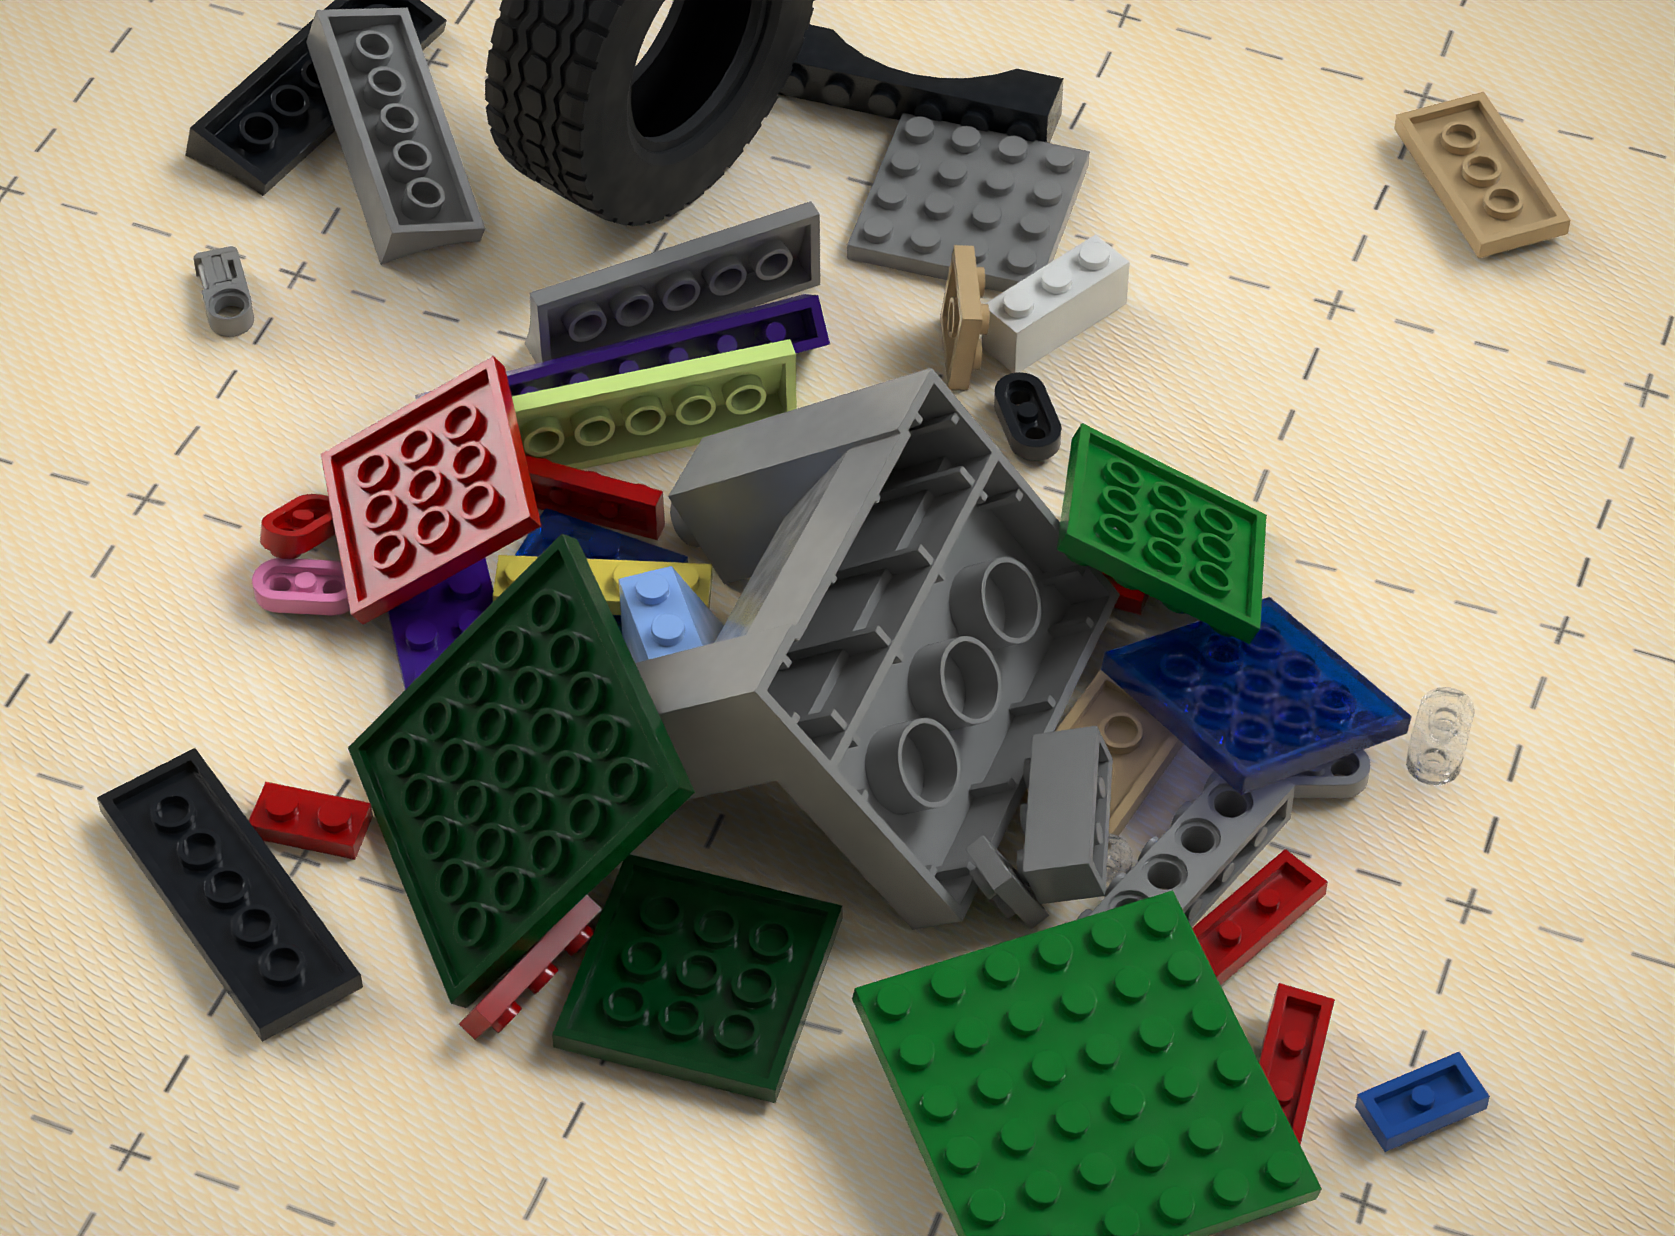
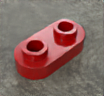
(297, 526)

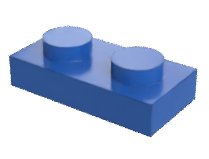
(1422, 1101)

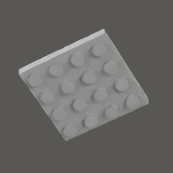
(969, 189)

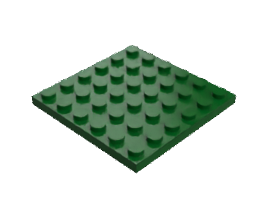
(1086, 1084)

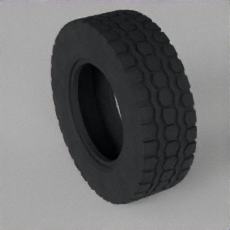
(642, 135)

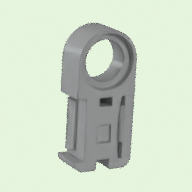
(224, 287)

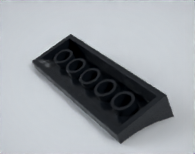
(281, 108)

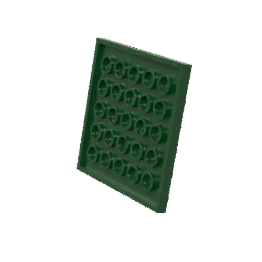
(518, 771)

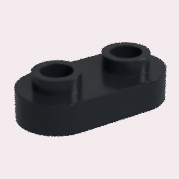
(1032, 426)

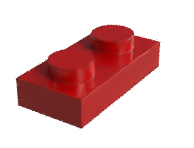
(311, 820)

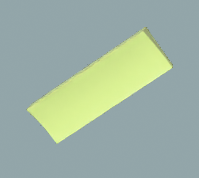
(657, 406)

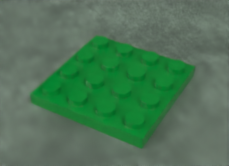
(1163, 534)

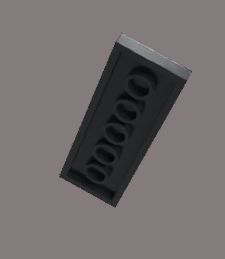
(230, 894)

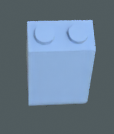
(663, 615)

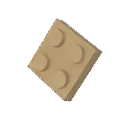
(963, 317)

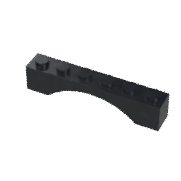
(1005, 103)

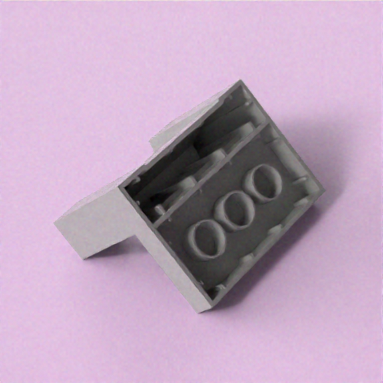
(888, 634)

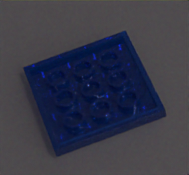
(1258, 705)

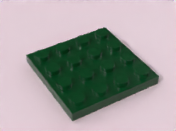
(699, 977)

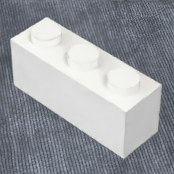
(1056, 304)

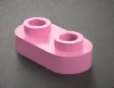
(301, 587)

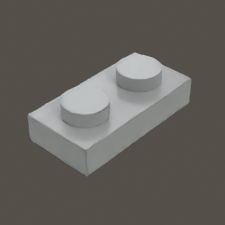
(1002, 883)

